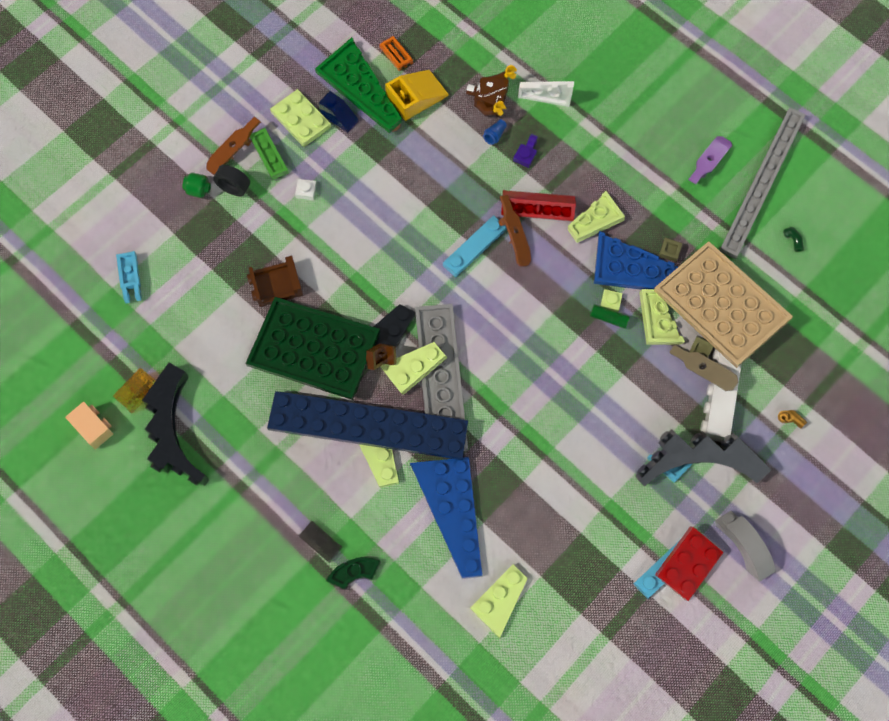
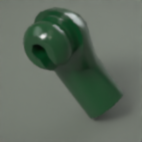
(796, 236)

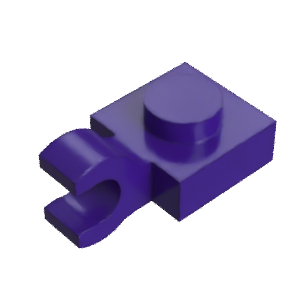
(526, 153)

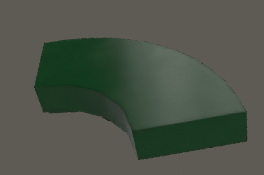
(353, 570)

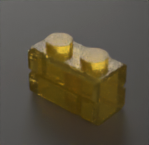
(134, 390)

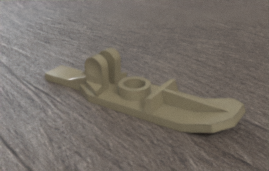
(713, 372)

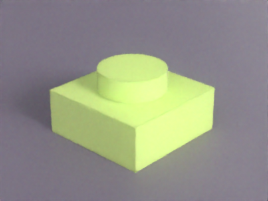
(611, 300)

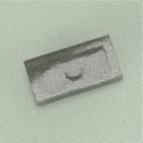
(320, 541)

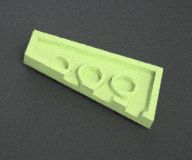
(381, 464)

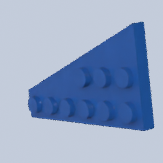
(628, 265)
(451, 501)

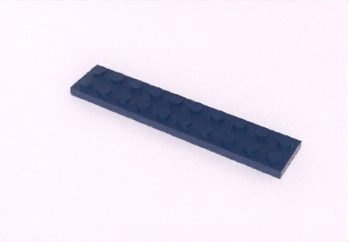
(368, 425)

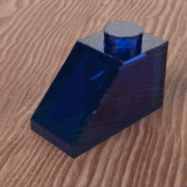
(337, 111)

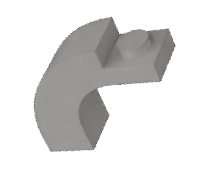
(750, 544)

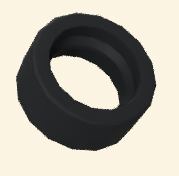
(231, 180)

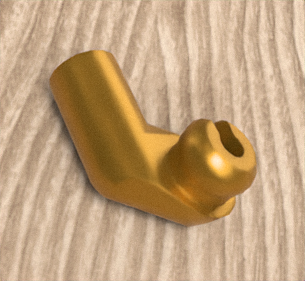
(791, 416)

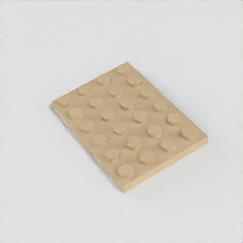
(723, 304)

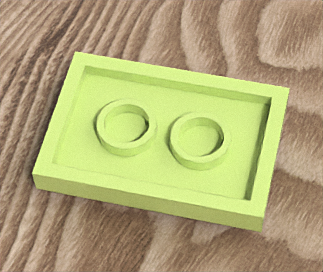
(300, 118)

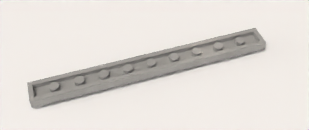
(762, 183)

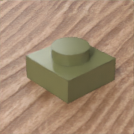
(670, 249)
(701, 346)

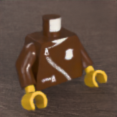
(492, 92)

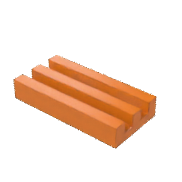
(409, 60)

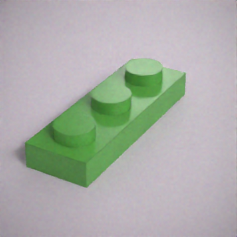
(268, 154)

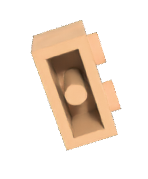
(89, 425)

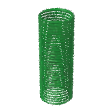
(609, 315)

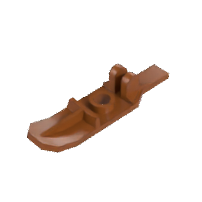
(226, 151)
(518, 238)

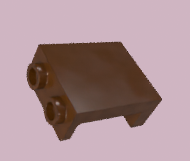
(275, 281)

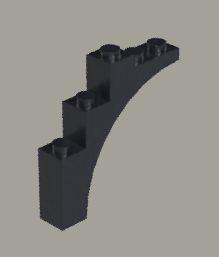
(162, 402)
(677, 452)

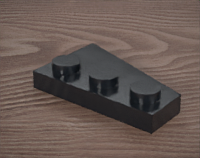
(395, 325)

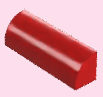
(541, 205)

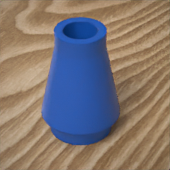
(493, 133)

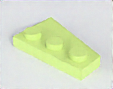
(597, 218)
(657, 321)
(414, 366)

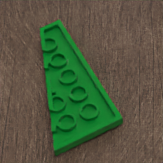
(356, 81)

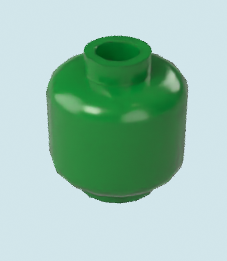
(196, 185)

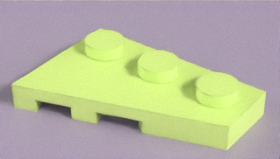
(499, 600)

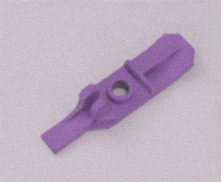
(715, 153)

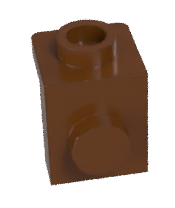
(380, 355)

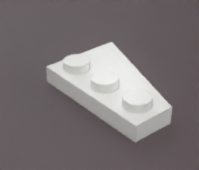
(547, 92)

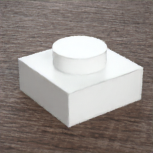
(305, 189)

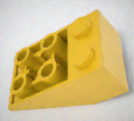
(414, 93)

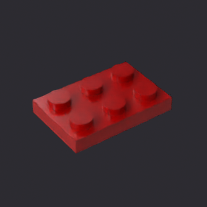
(689, 563)

